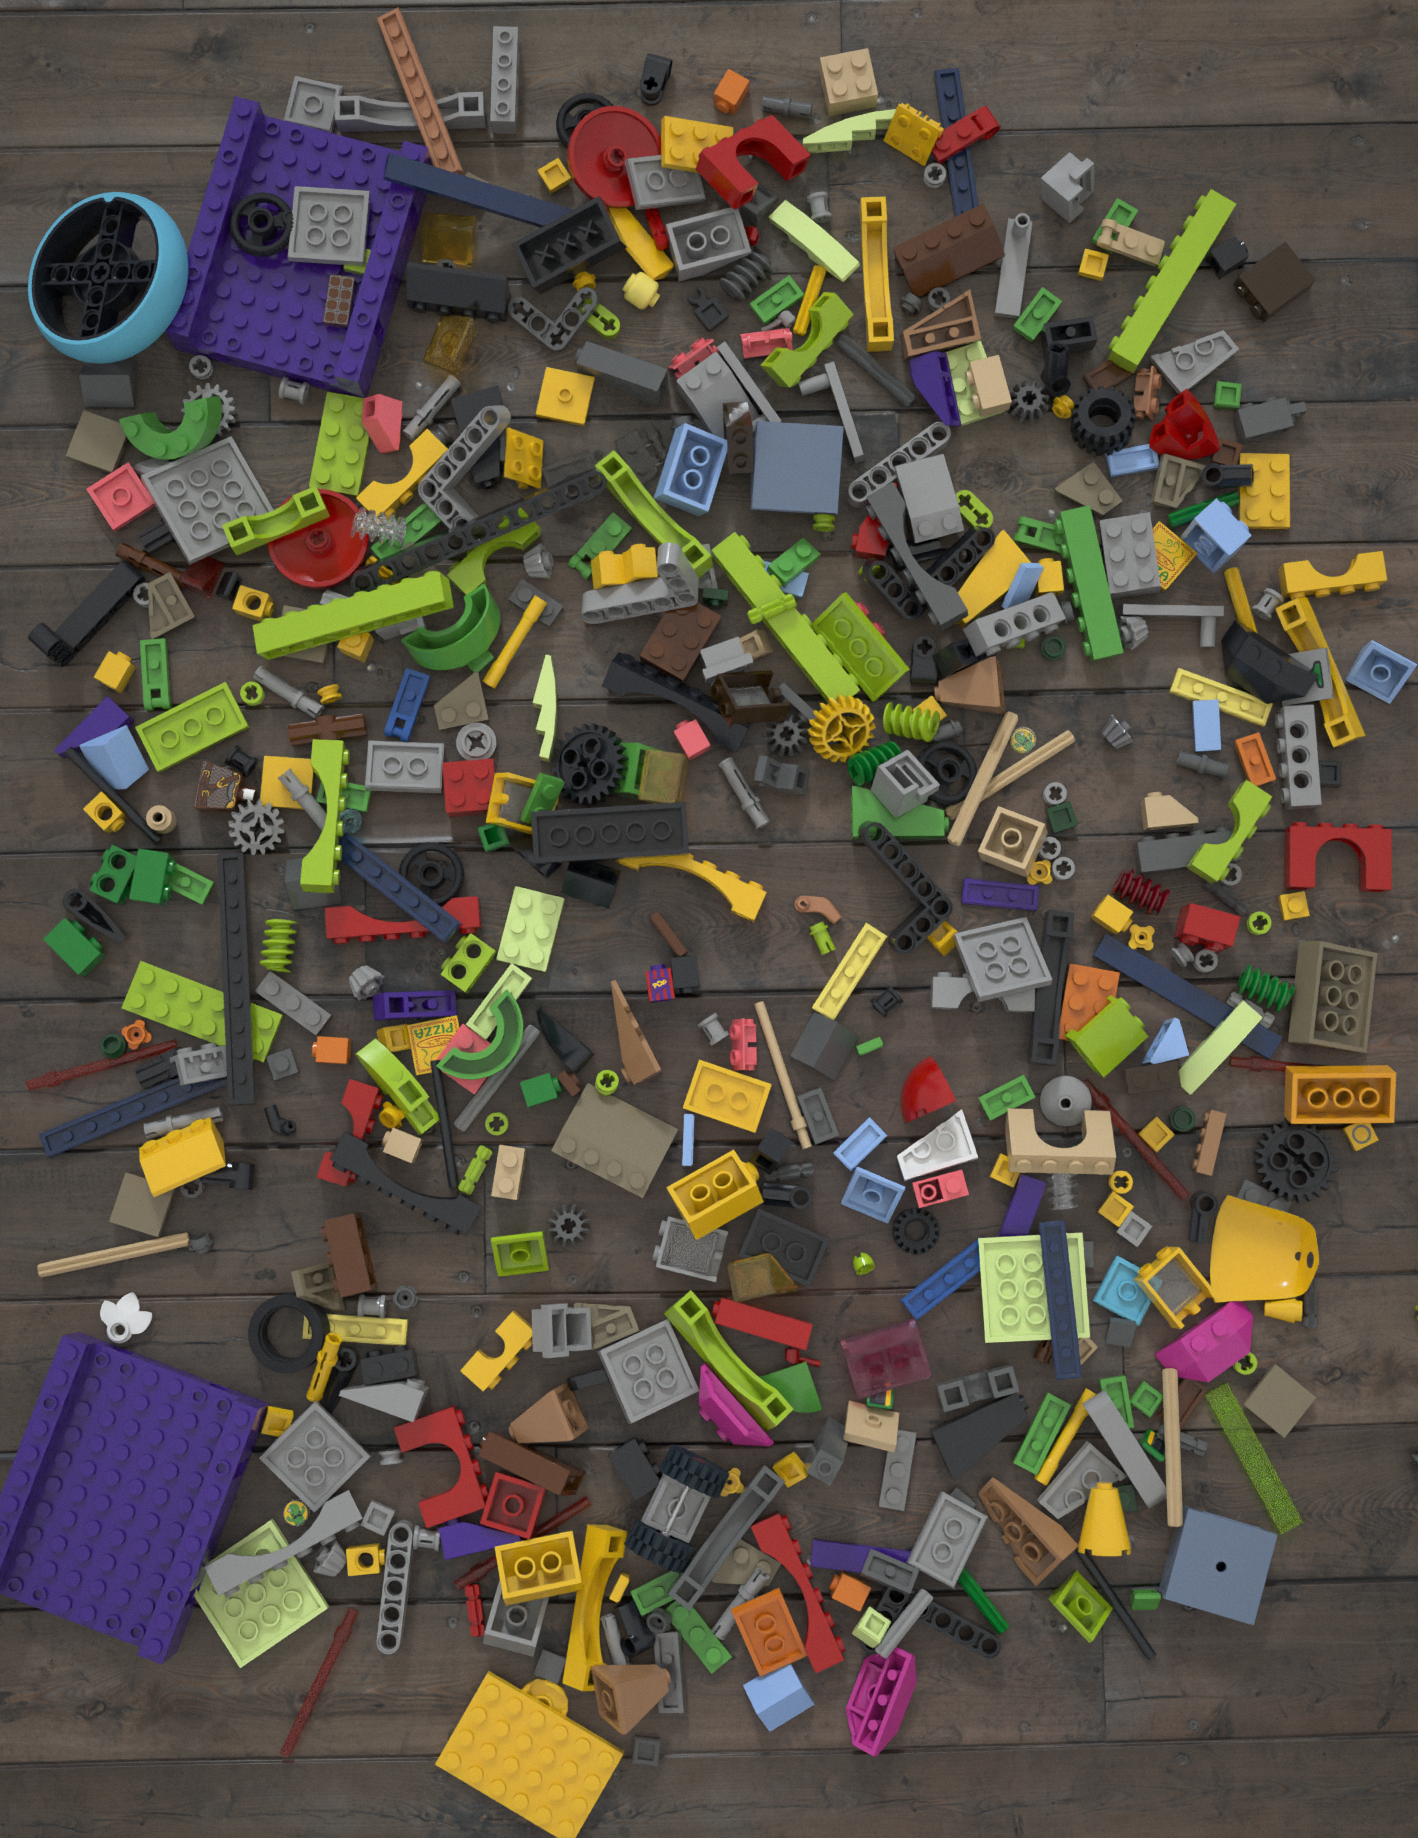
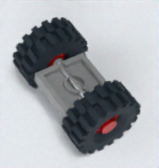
(676, 1509)

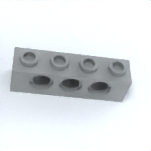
(505, 80)
(1014, 624)
(1303, 719)

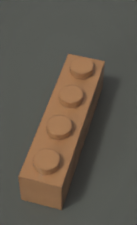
(1209, 1142)

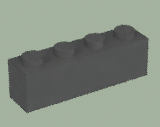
(1175, 851)

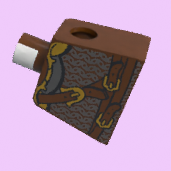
(221, 790)

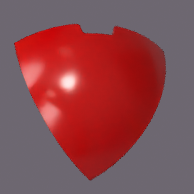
(1184, 430)
(924, 1090)

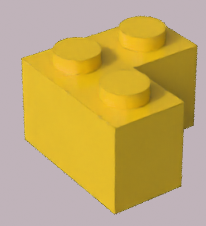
(624, 568)

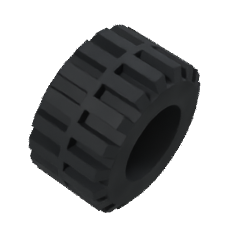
(1106, 403)

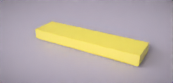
(1231, 700)
(849, 972)
(365, 1329)

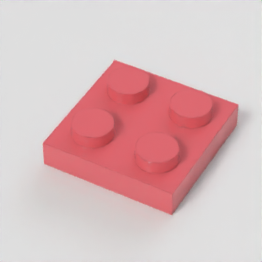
(121, 497)
(470, 1042)

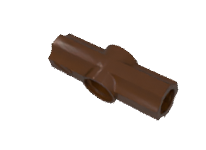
(327, 728)

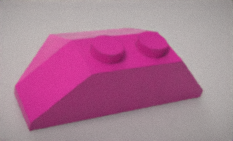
(1211, 1343)
(728, 1413)
(880, 1699)

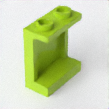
(1108, 1037)

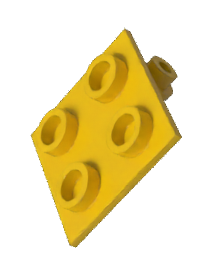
(912, 133)
(523, 459)

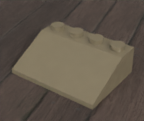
(1332, 996)
(615, 1140)

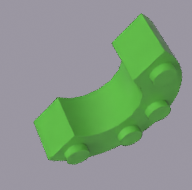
(195, 432)
(463, 640)
(499, 1053)

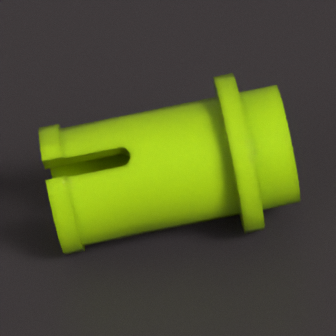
(822, 938)

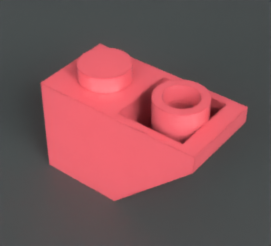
(383, 421)
(940, 1188)

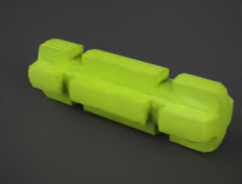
(771, 608)
(475, 1170)

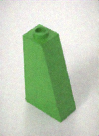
(918, 823)

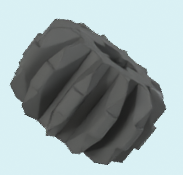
(1033, 394)
(795, 740)
(562, 1220)

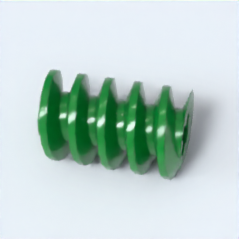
(864, 765)
(1264, 987)

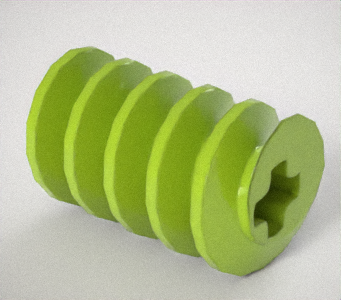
(910, 724)
(277, 945)

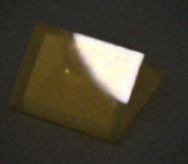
(448, 238)
(451, 343)
(663, 777)
(758, 1278)

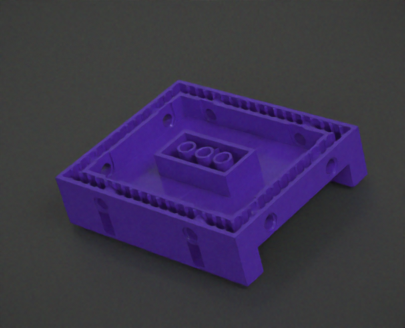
(271, 309)
(122, 1492)

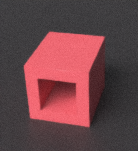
(691, 739)

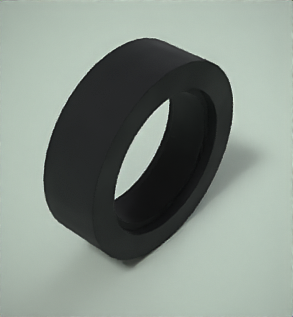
(258, 1333)

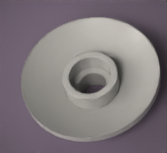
(1062, 1088)

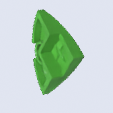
(796, 1387)

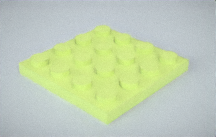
(1016, 1288)
(266, 1609)

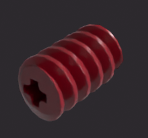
(1140, 891)

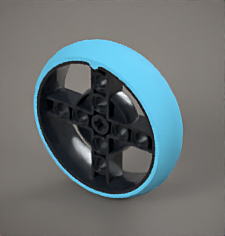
(108, 277)

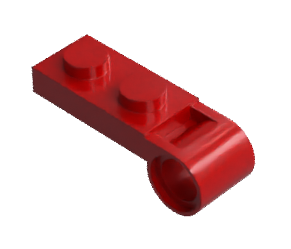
(965, 132)

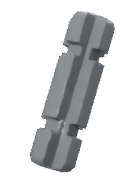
(1268, 1018)

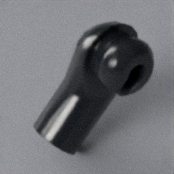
(278, 1124)

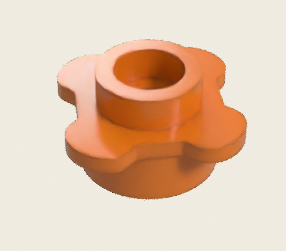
(134, 1042)

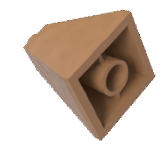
(974, 688)
(551, 1418)
(628, 1692)

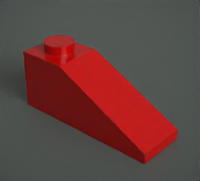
(868, 541)

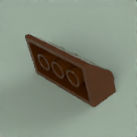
(949, 251)

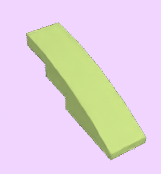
(841, 134)
(814, 240)
(546, 700)
(1217, 1046)

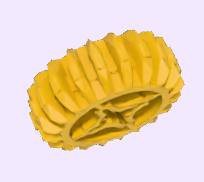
(832, 726)

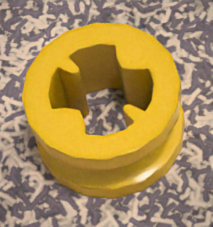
(329, 694)
(1120, 1190)

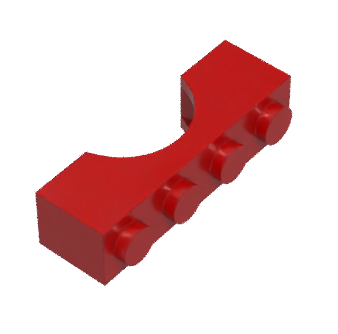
(361, 1102)

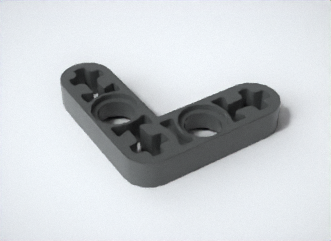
(552, 328)

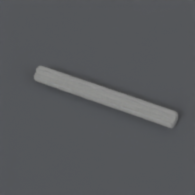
(494, 1081)

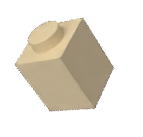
(402, 1145)

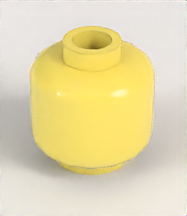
(641, 290)

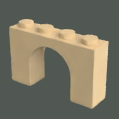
(1032, 1155)

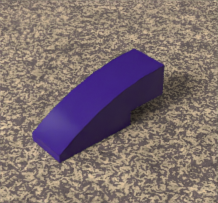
(1022, 1207)

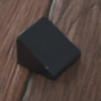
(229, 585)

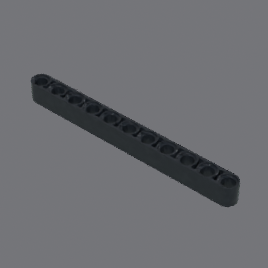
(488, 522)

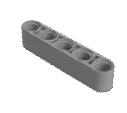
(904, 454)
(1126, 1449)
(393, 1599)

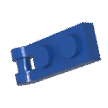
(407, 704)

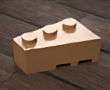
(943, 329)

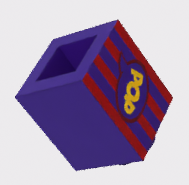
(660, 984)

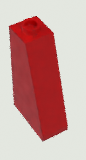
(762, 1322)

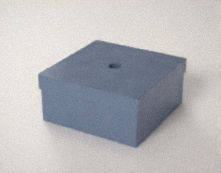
(796, 467)
(1218, 1565)

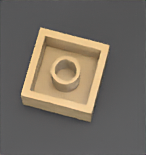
(848, 82)
(1012, 841)

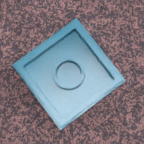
(1121, 1293)

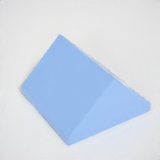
(1380, 671)
(116, 757)
(1167, 1045)
(872, 1194)
(778, 1696)

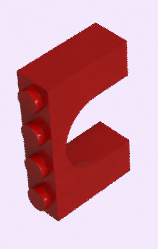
(763, 139)
(1370, 844)
(446, 1428)

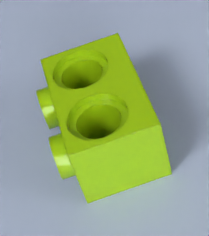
(474, 967)

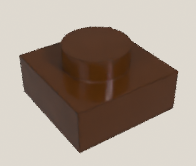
(1228, 453)
(570, 1082)

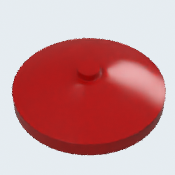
(603, 145)
(323, 551)

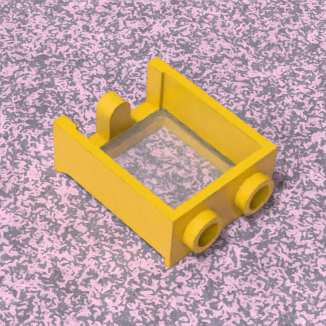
(508, 801)
(1174, 1285)

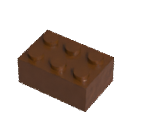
(678, 640)
(349, 1254)

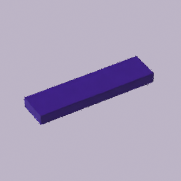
(848, 1555)

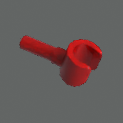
(752, 235)
(792, 1356)

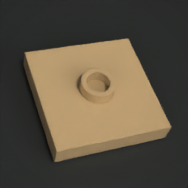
(871, 1426)

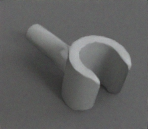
(785, 318)

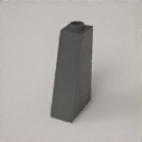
(623, 372)
(827, 1452)

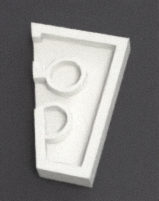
(940, 1149)

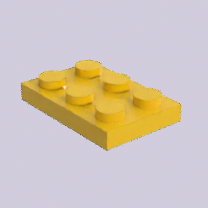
(685, 139)
(1268, 501)
(727, 1096)

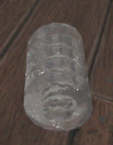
(379, 526)
(1062, 1191)

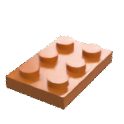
(1085, 996)
(769, 1632)

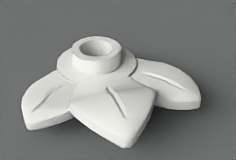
(127, 1314)

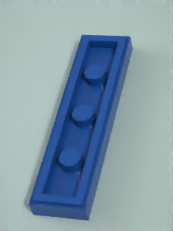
(943, 1282)

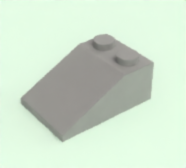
(707, 242)
(707, 389)
(929, 498)
(396, 1397)
(515, 1625)

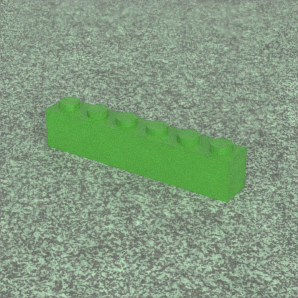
(1089, 583)

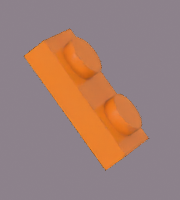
(1254, 759)

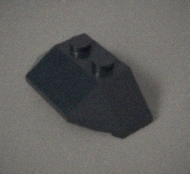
(1263, 667)

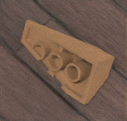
(635, 1051)
(1034, 1537)

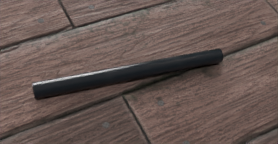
(112, 794)
(444, 1124)
(1116, 1604)

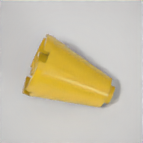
(1104, 1523)

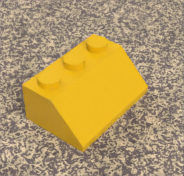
(182, 1156)
(715, 1194)
(538, 1568)

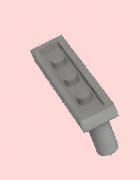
(1013, 267)
(832, 380)
(769, 414)
(1207, 613)

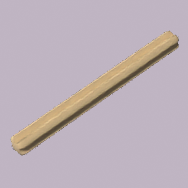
(1019, 769)
(982, 778)
(113, 1254)
(1172, 1447)

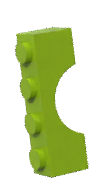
(828, 318)
(253, 531)
(471, 570)
(1246, 806)

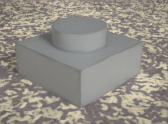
(1133, 1229)
(378, 1517)

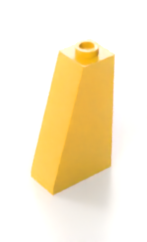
(991, 577)

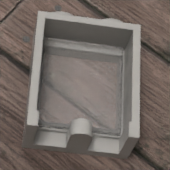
(685, 1254)

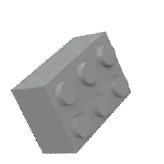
(1130, 556)

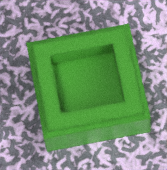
(1227, 395)
(869, 1046)
(1146, 1399)

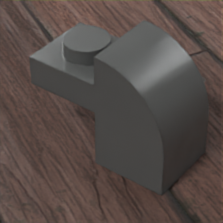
(781, 776)

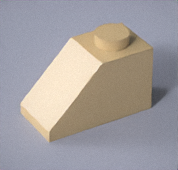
(1164, 813)

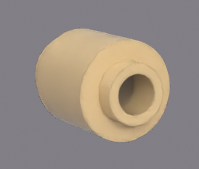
(168, 822)

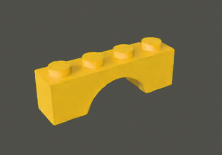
(388, 497)
(1301, 579)

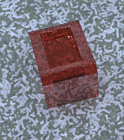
(202, 576)

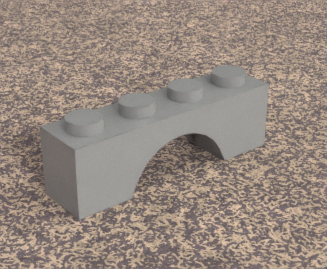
(949, 991)

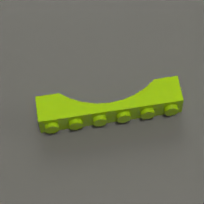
(641, 505)
(320, 864)
(754, 1394)

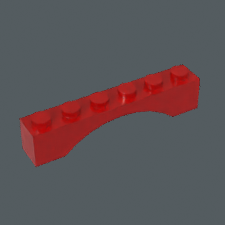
(347, 923)
(819, 1642)

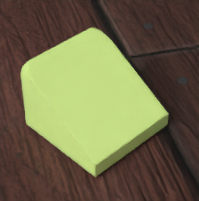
(871, 1627)

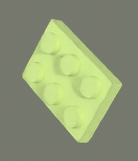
(959, 362)
(530, 929)

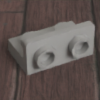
(201, 1064)

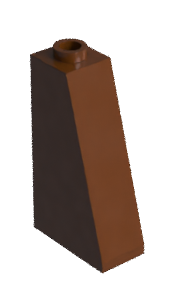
(531, 1464)

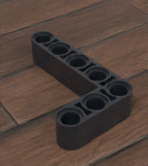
(949, 558)
(89, 617)
(910, 883)
(949, 1629)

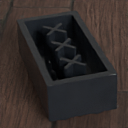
(569, 245)

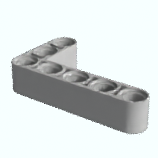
(460, 466)
(672, 590)

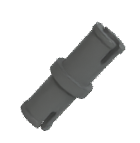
(787, 107)
(1202, 764)

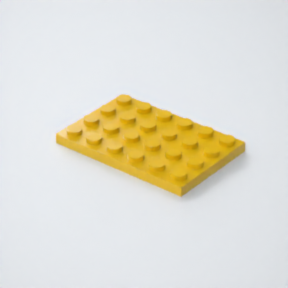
(529, 1757)

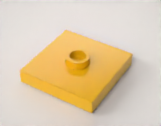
(565, 396)
(273, 789)

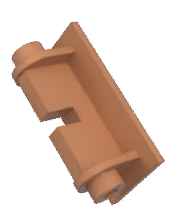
(1149, 384)

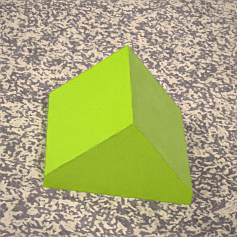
(520, 1253)
(1081, 1605)

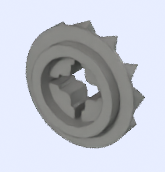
(475, 731)

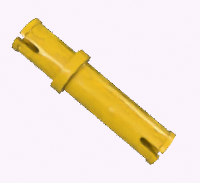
(326, 1360)

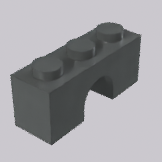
(976, 1386)

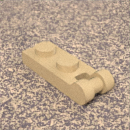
(1130, 243)

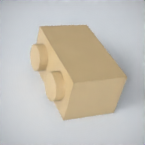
(988, 386)
(509, 1172)

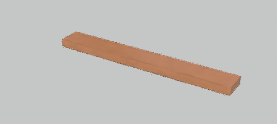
(419, 92)

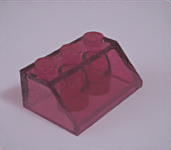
(886, 1358)

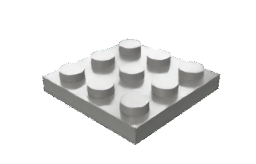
(329, 226)
(1002, 959)
(648, 1371)
(315, 1456)

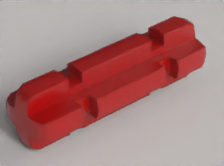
(657, 228)
(475, 1610)

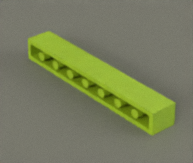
(1171, 281)
(353, 615)
(789, 627)

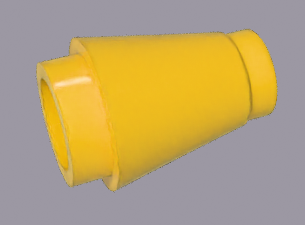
(1284, 1309)

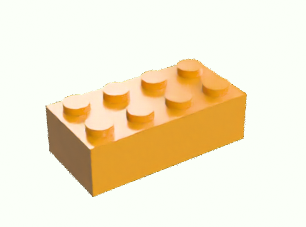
(1339, 1094)

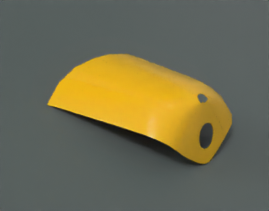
(1257, 1254)

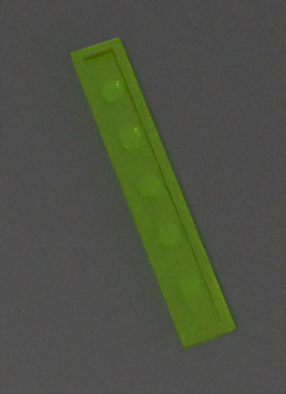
(1253, 1458)

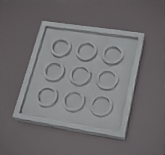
(203, 494)

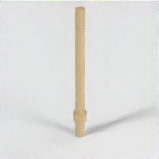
(798, 1122)

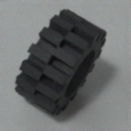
(930, 1238)

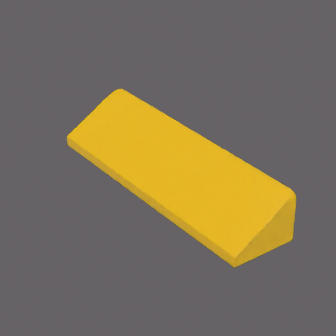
(641, 245)

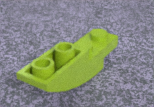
(399, 1084)

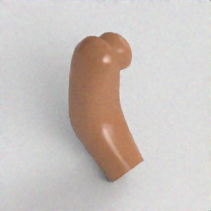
(821, 905)

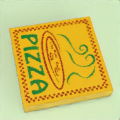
(1171, 554)
(429, 1040)

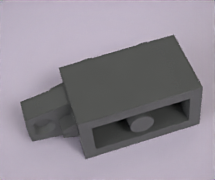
(1266, 419)

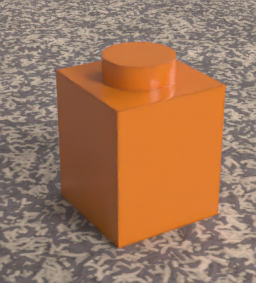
(731, 92)
(332, 1050)
(849, 1590)

